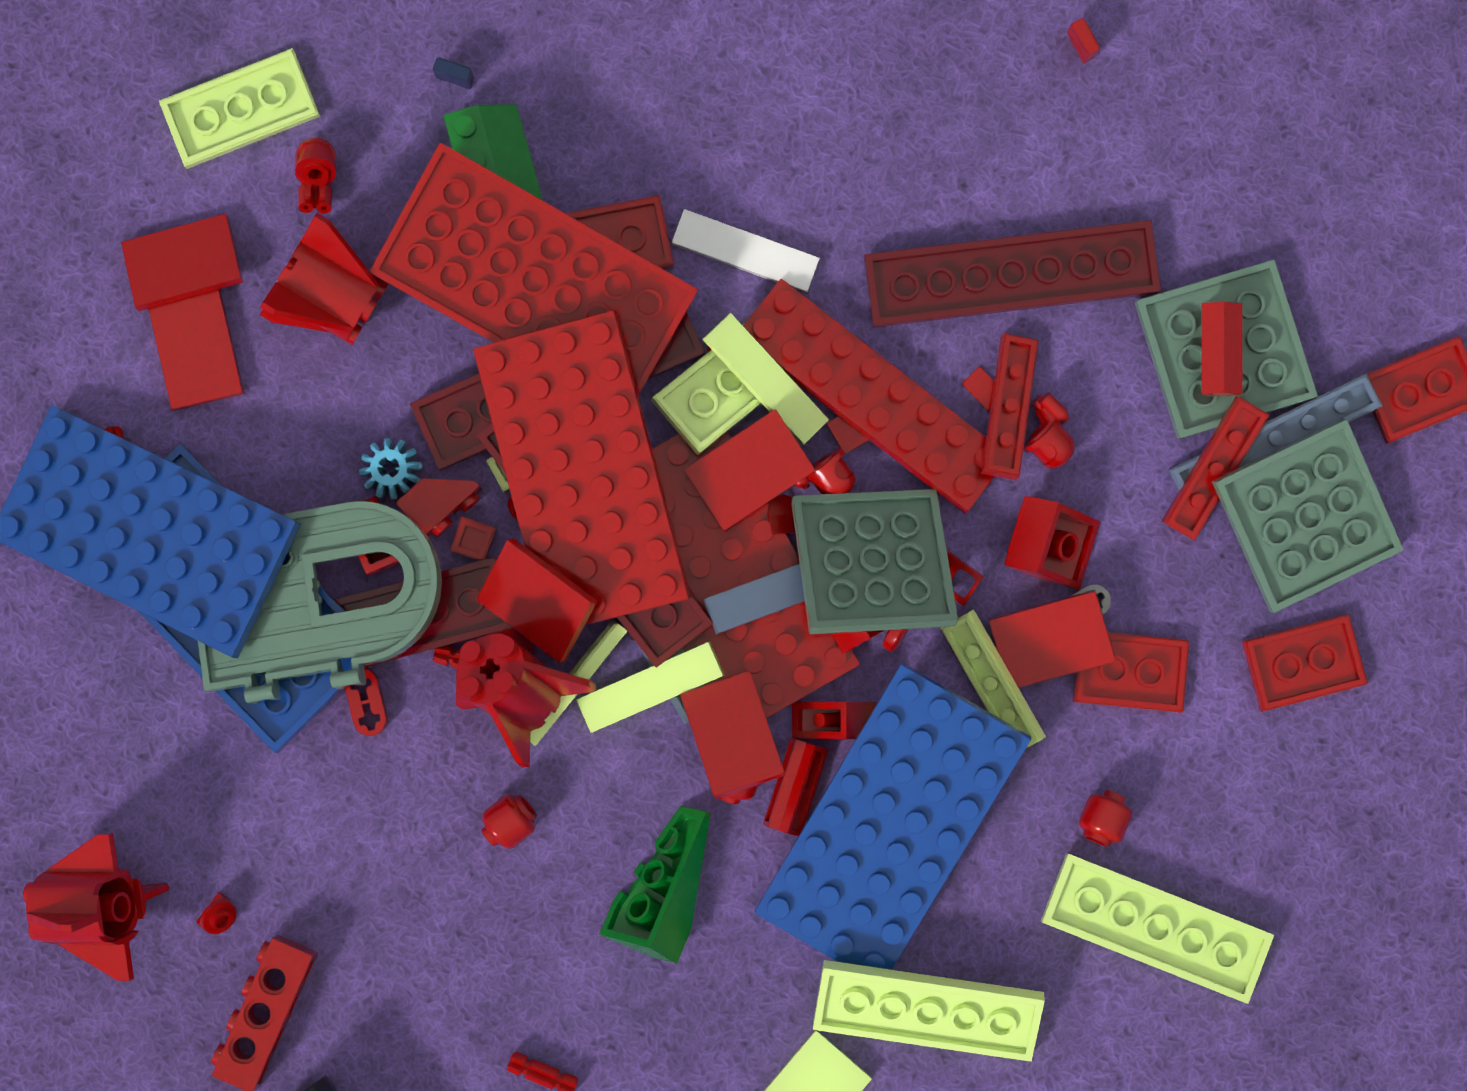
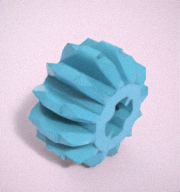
(395, 456)

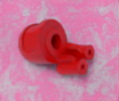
(315, 170)
(1050, 440)
(832, 475)

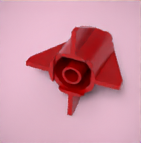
(324, 285)
(512, 687)
(90, 906)

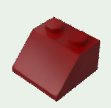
(1052, 542)

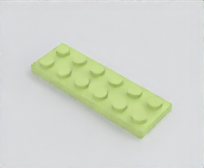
(1157, 928)
(928, 1010)

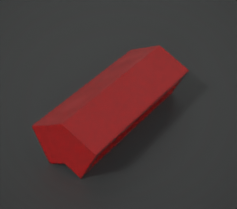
(1221, 349)
(796, 789)

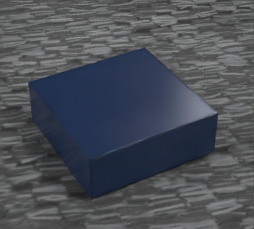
(453, 73)

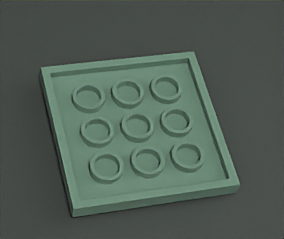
(1272, 353)
(1308, 515)
(873, 561)

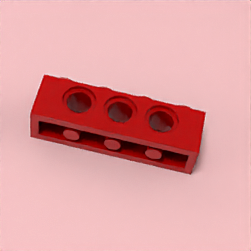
(248, 1070)

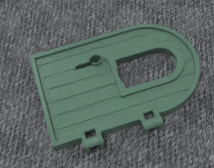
(293, 635)

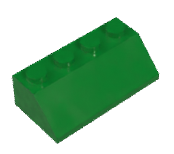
(496, 141)

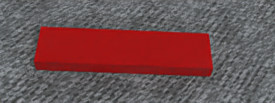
(1009, 407)
(1220, 456)

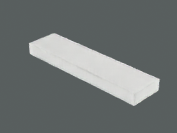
(745, 250)

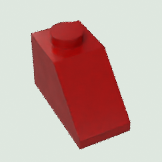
(829, 719)

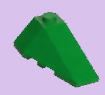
(661, 902)

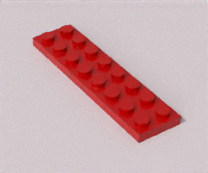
(871, 395)

